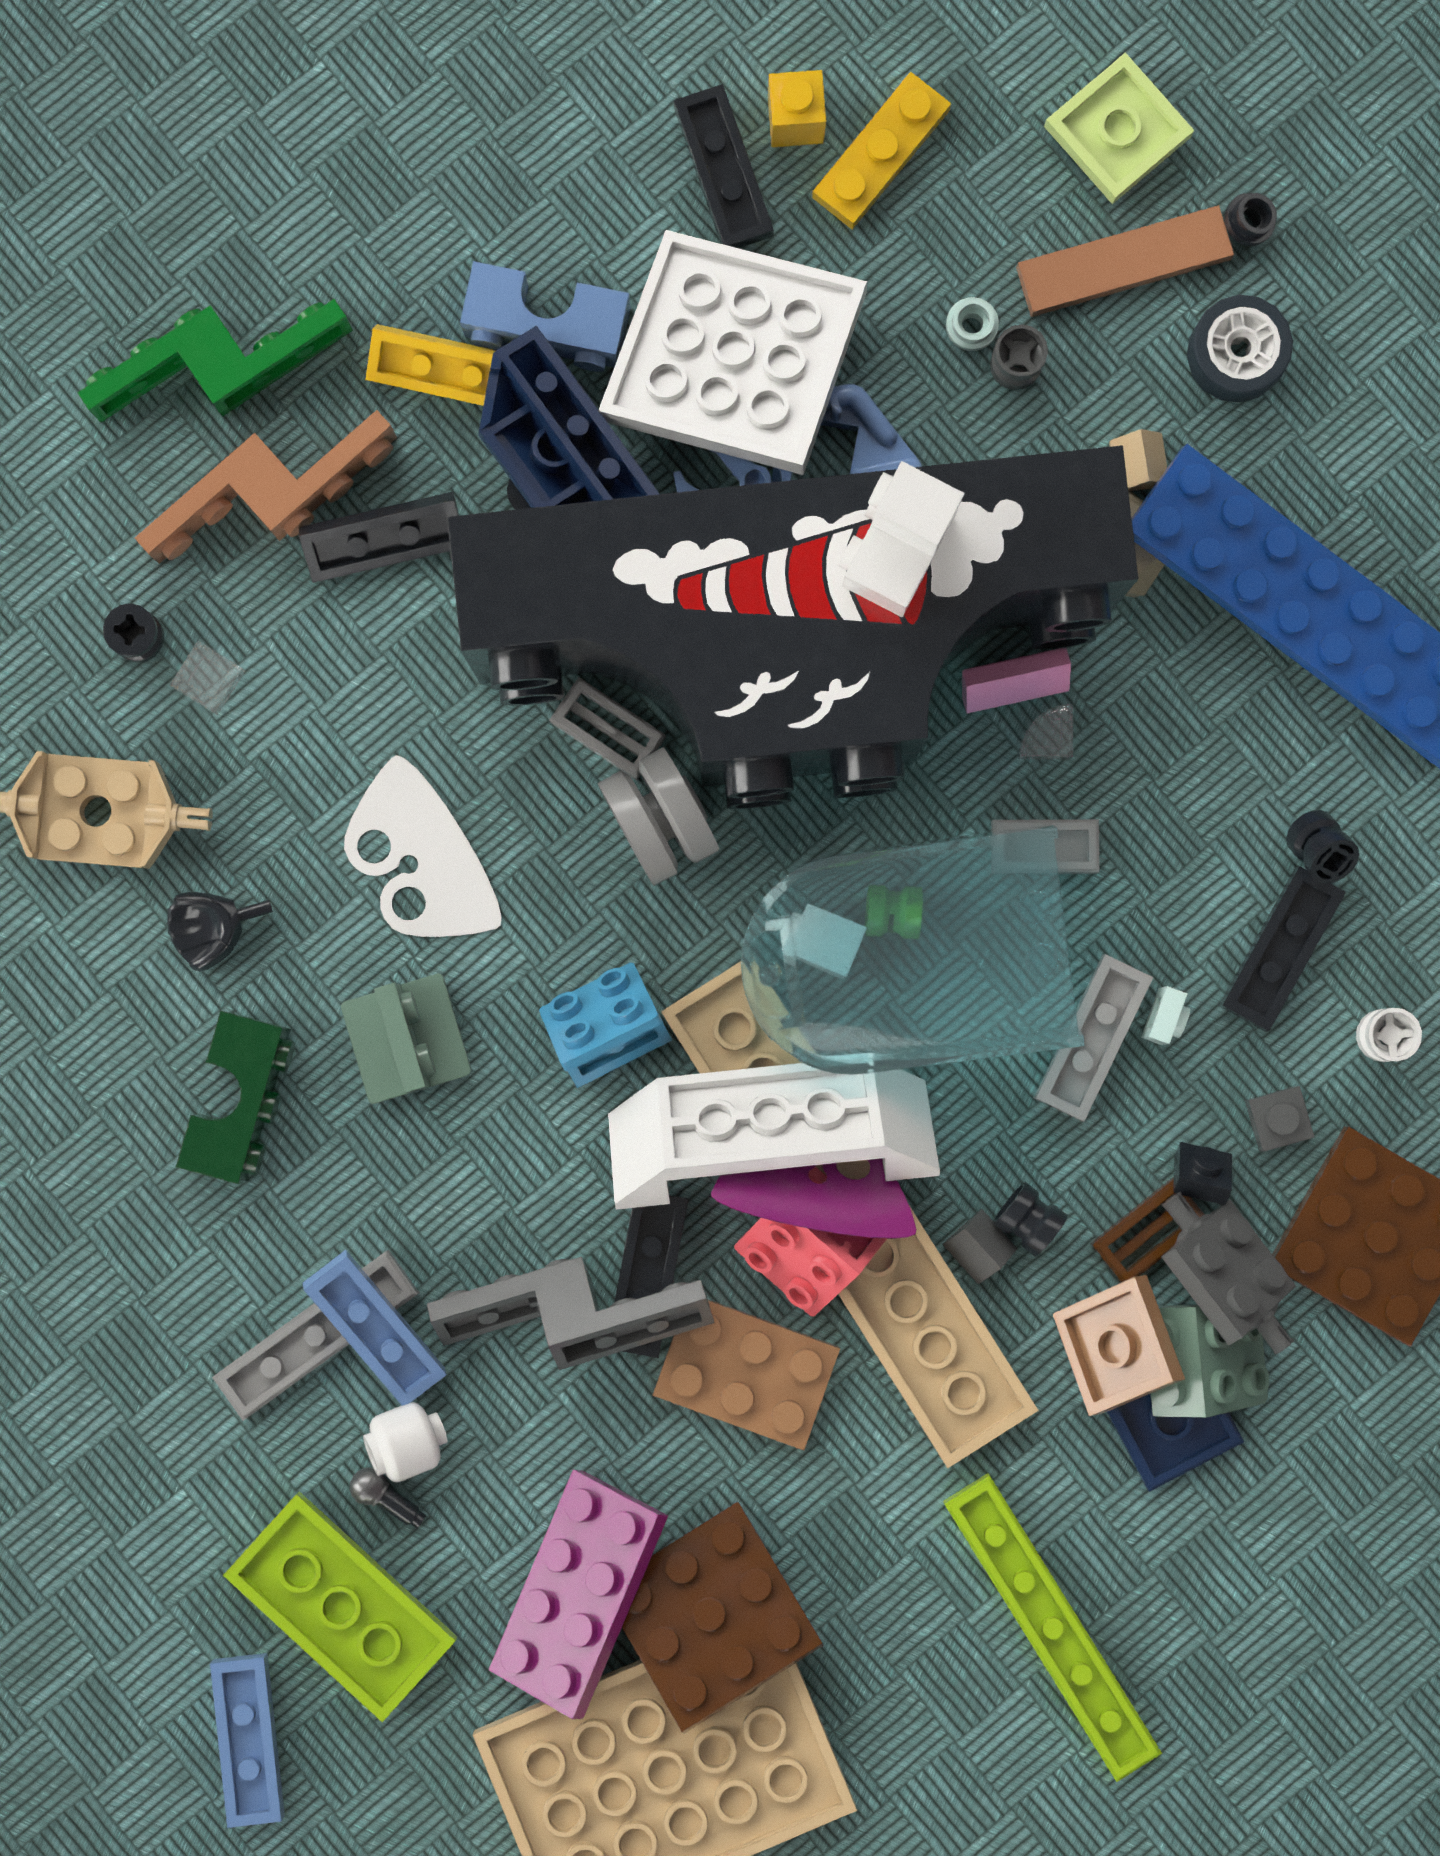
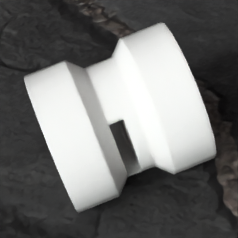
(1400, 1034)

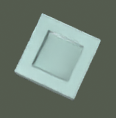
(1166, 1016)

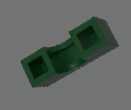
(231, 1145)

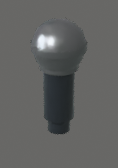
(373, 1490)

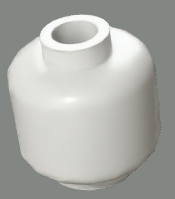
(404, 1442)

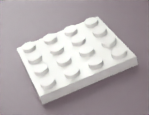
(733, 352)

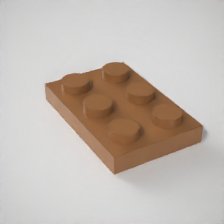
(749, 1374)

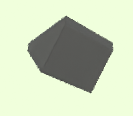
(980, 1247)

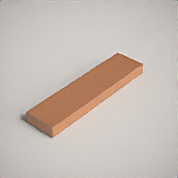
(1124, 261)

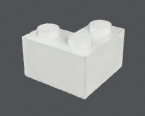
(906, 529)

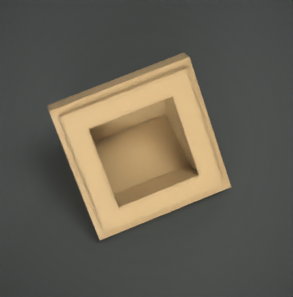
(1143, 458)

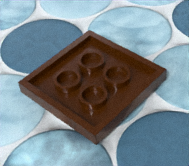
(1368, 1236)
(715, 1618)

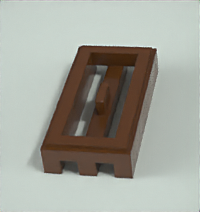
(1113, 1259)

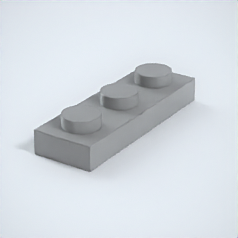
(1104, 1021)

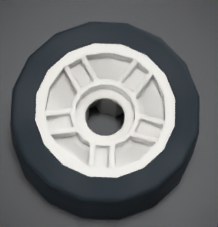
(1230, 323)

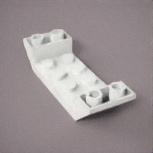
(767, 1123)

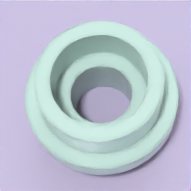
(979, 310)

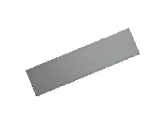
(301, 1345)

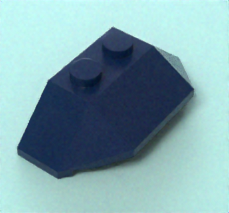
(551, 431)

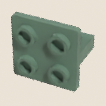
(406, 1038)

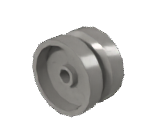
(663, 814)

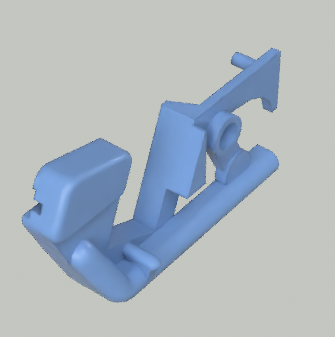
(849, 408)

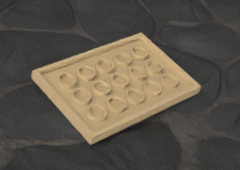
(644, 1788)

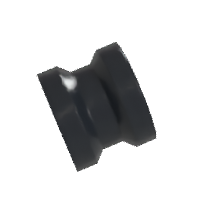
(144, 636)

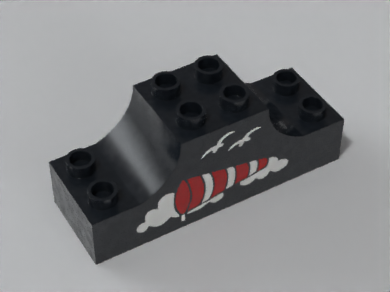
(740, 615)

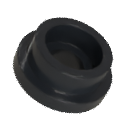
(1259, 210)

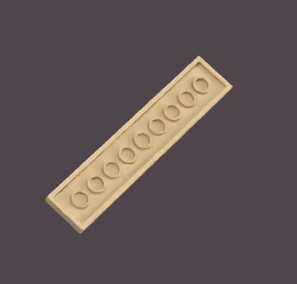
(906, 1292)

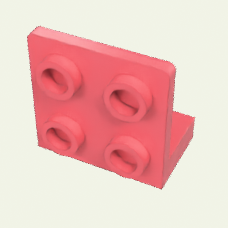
(806, 1262)

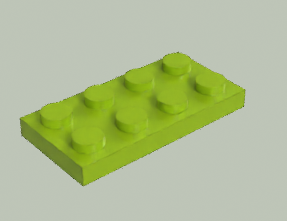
(340, 1606)

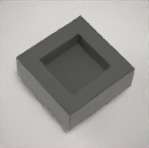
(1279, 1118)

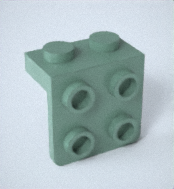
(1216, 1374)

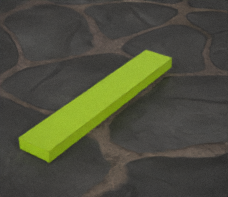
(1052, 1627)

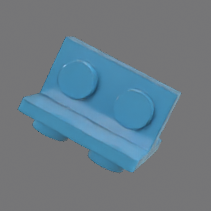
(604, 1024)

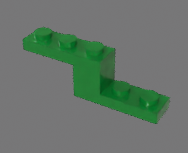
(214, 359)

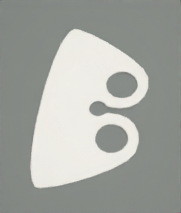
(448, 869)

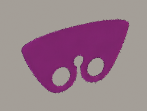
(839, 1205)

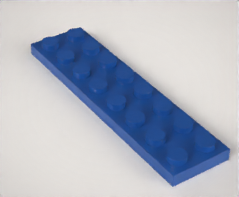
(1296, 596)

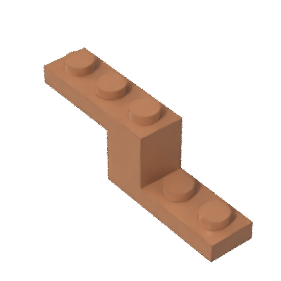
(267, 488)

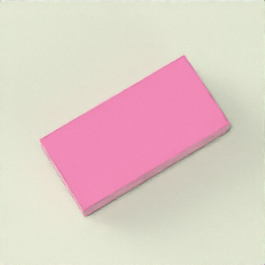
(1016, 680)

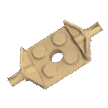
(51, 804)

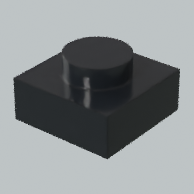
(1203, 1173)

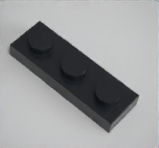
(723, 167)
(378, 537)
(1282, 949)
(651, 1255)

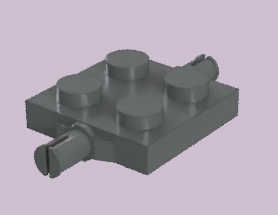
(1228, 1272)

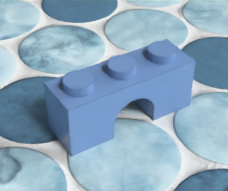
(587, 332)

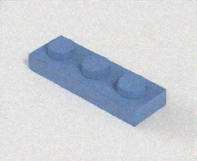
(374, 1328)
(247, 1740)

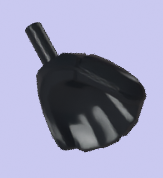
(208, 926)

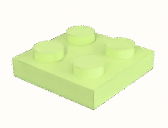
(1118, 128)

